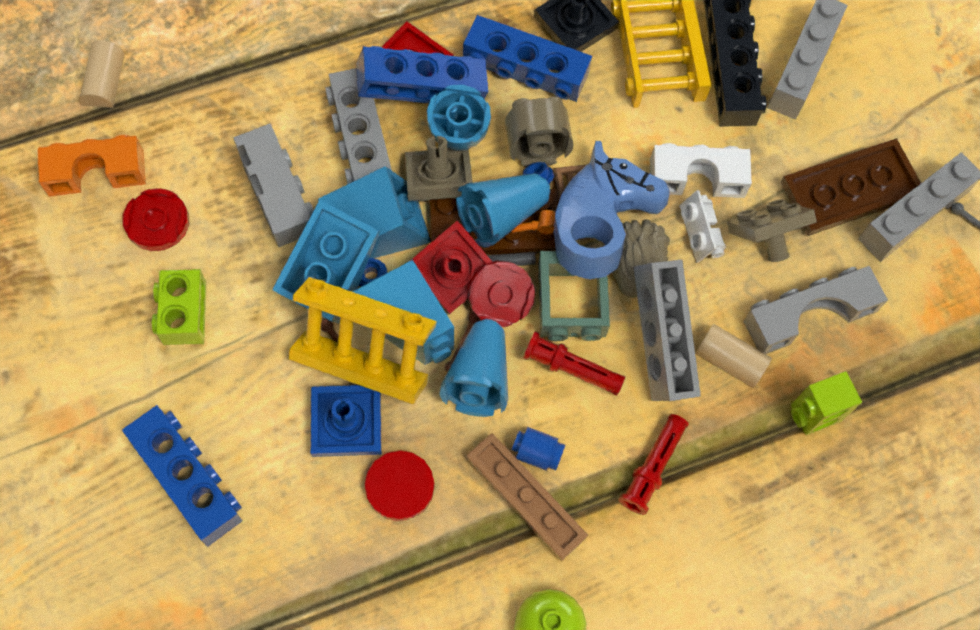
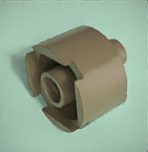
(538, 130)

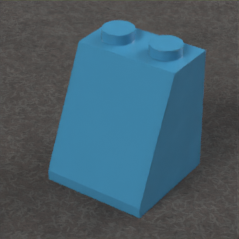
(383, 204)
(409, 291)

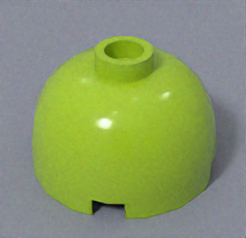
(550, 611)

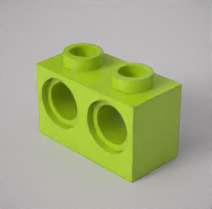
(189, 306)
(825, 403)

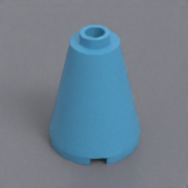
(500, 205)
(479, 372)

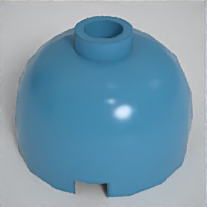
(459, 117)

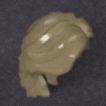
(642, 246)

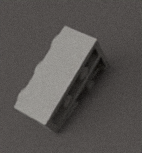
(274, 184)

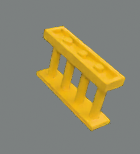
(691, 52)
(353, 364)

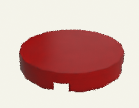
(156, 219)
(501, 293)
(399, 485)

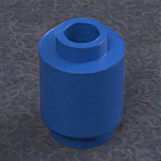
(538, 449)

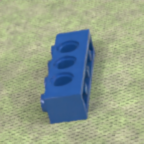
(519, 45)
(407, 82)
(146, 436)

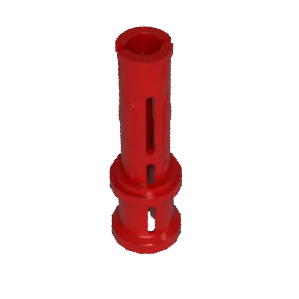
(559, 358)
(647, 477)

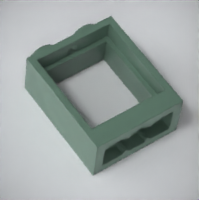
(561, 328)

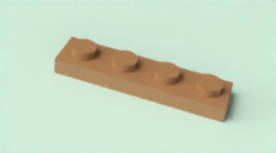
(527, 496)

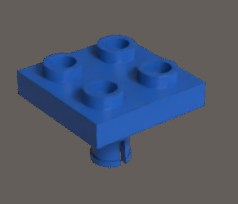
(345, 421)

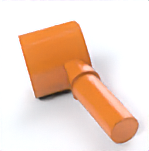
(544, 225)

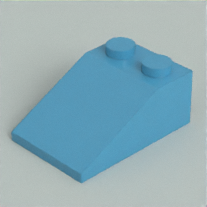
(329, 249)

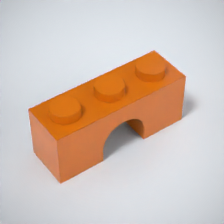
(64, 165)

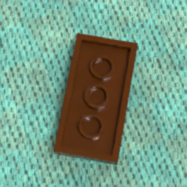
(852, 185)
(445, 213)

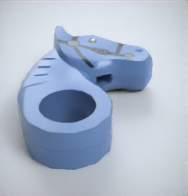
(591, 209)

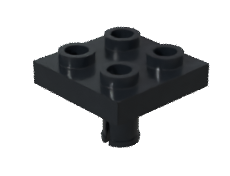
(576, 22)

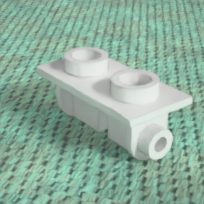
(698, 216)

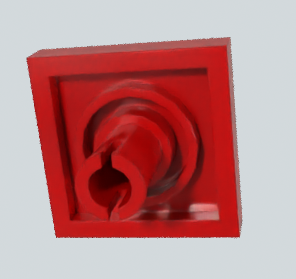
(450, 265)

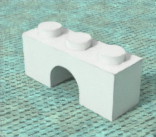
(725, 167)

